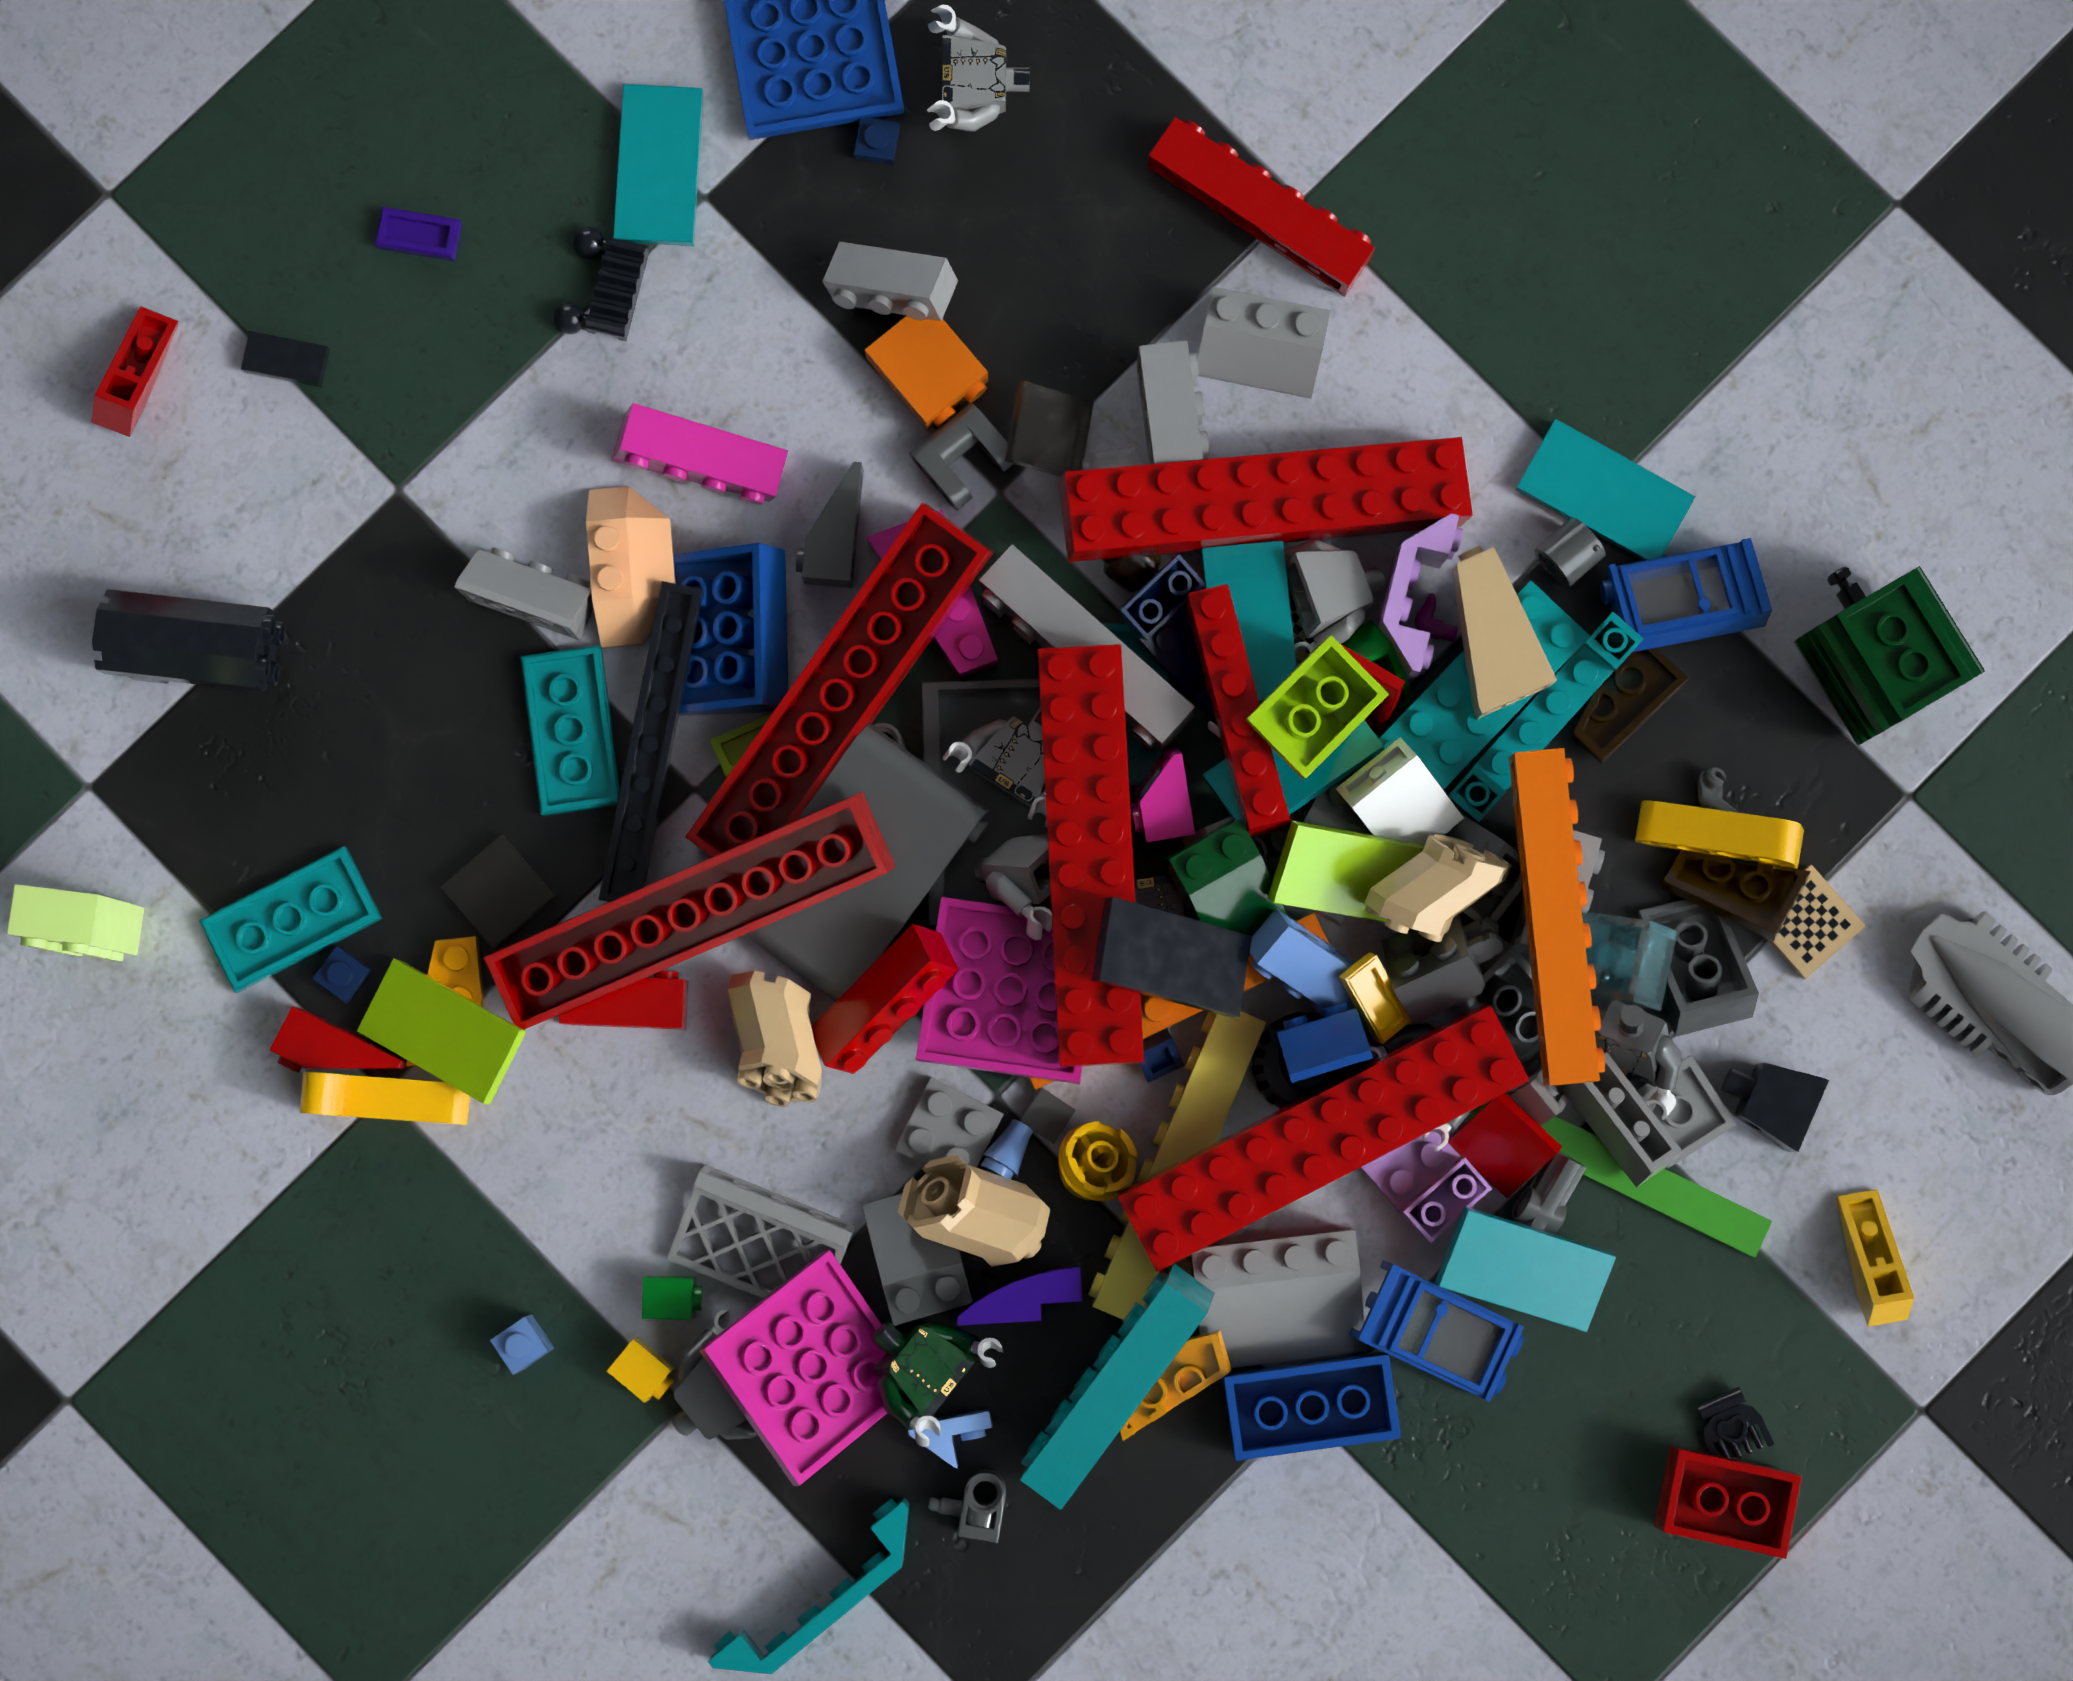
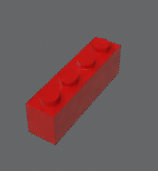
(883, 999)

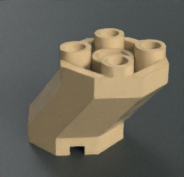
(1435, 886)
(774, 1038)
(975, 1211)

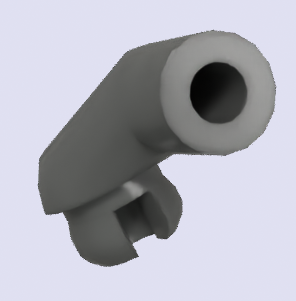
(1711, 790)

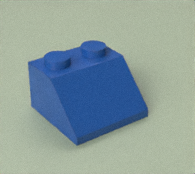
(1324, 1042)

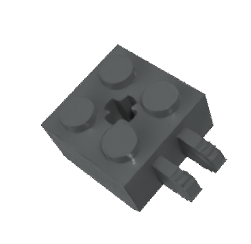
(1440, 974)

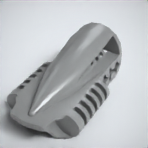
(1994, 998)

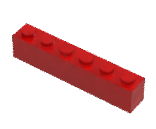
(1260, 205)
(1233, 701)

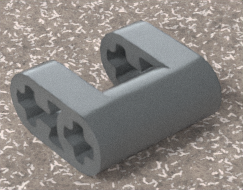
(950, 443)

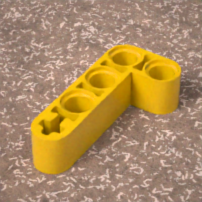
(1721, 833)
(383, 1098)

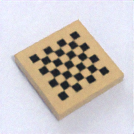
(1816, 926)

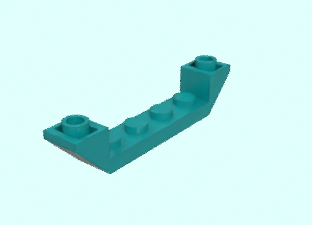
(1546, 714)
(742, 1653)

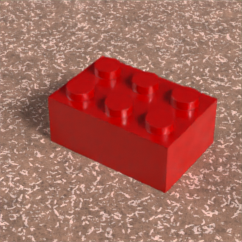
(1728, 1502)

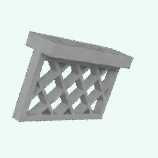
(763, 1206)

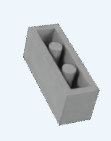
(890, 281)
(1624, 1123)

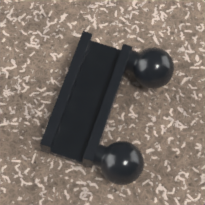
(616, 286)

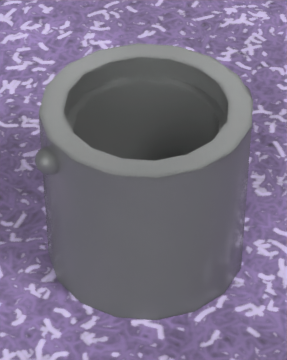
(1570, 552)

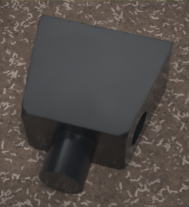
(1776, 1102)

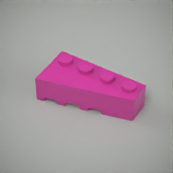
(699, 454)
(963, 634)

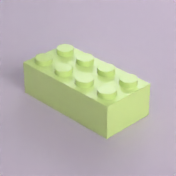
(75, 923)

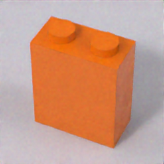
(928, 369)

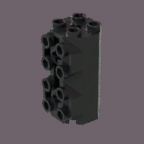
(188, 641)

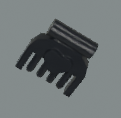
(1730, 1421)

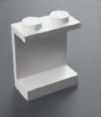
(1399, 797)

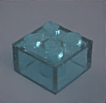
(1630, 959)

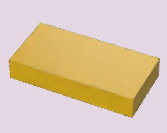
(1374, 998)

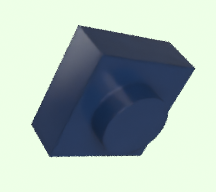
(877, 140)
(342, 974)
(1160, 1056)

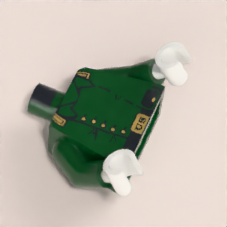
(924, 1369)

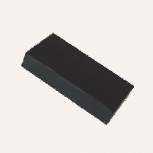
(285, 359)

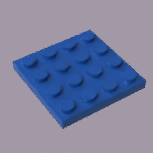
(812, 63)

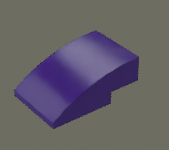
(1022, 1297)

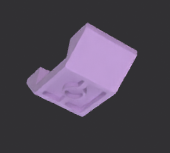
(1428, 548)
(1427, 1184)

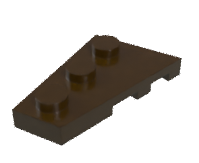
(1627, 701)
(1741, 893)

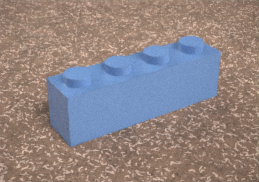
(1302, 962)

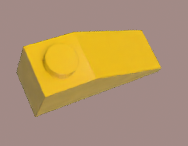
(1874, 1259)

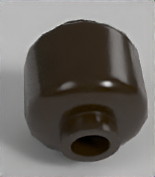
(1132, 571)

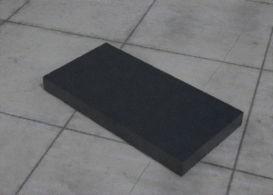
(1171, 957)

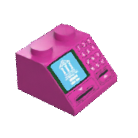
(1163, 800)

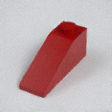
(133, 372)
(643, 1004)
(320, 1045)

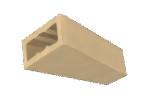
(1497, 638)

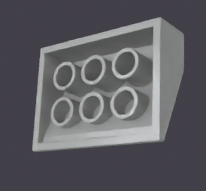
(1283, 1296)

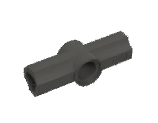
(1545, 1201)

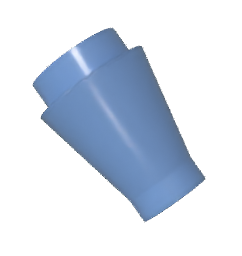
(1008, 1150)

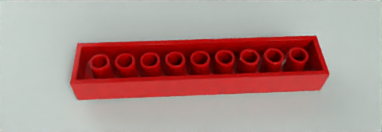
(1263, 498)
(845, 681)
(1087, 846)
(690, 911)
(1322, 1136)

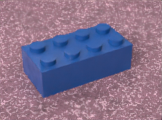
(1311, 1406)

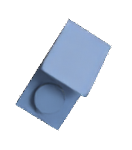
(968, 1425)

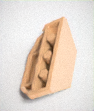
(627, 563)

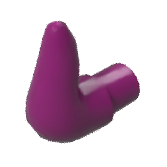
(1426, 622)

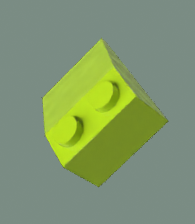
(1316, 707)

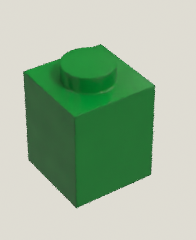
(671, 1297)

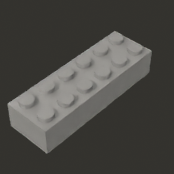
(1056, 620)

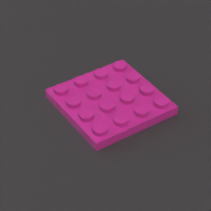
(1001, 1000)
(804, 1367)

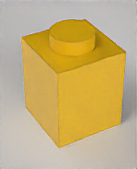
(642, 1371)

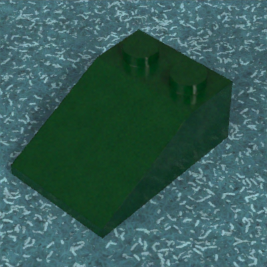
(1224, 879)

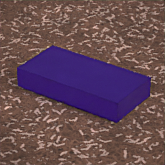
(418, 234)

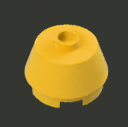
(1097, 1161)

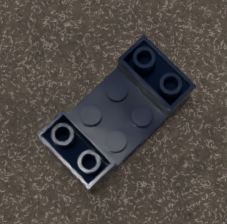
(1163, 628)

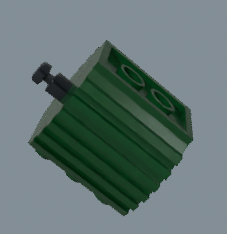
(1887, 653)

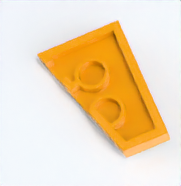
(458, 967)
(1194, 1368)

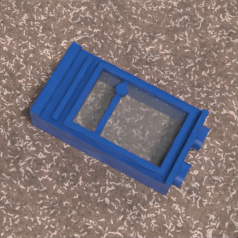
(1689, 595)
(1440, 1332)

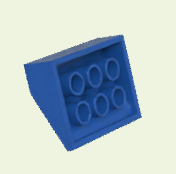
(740, 630)

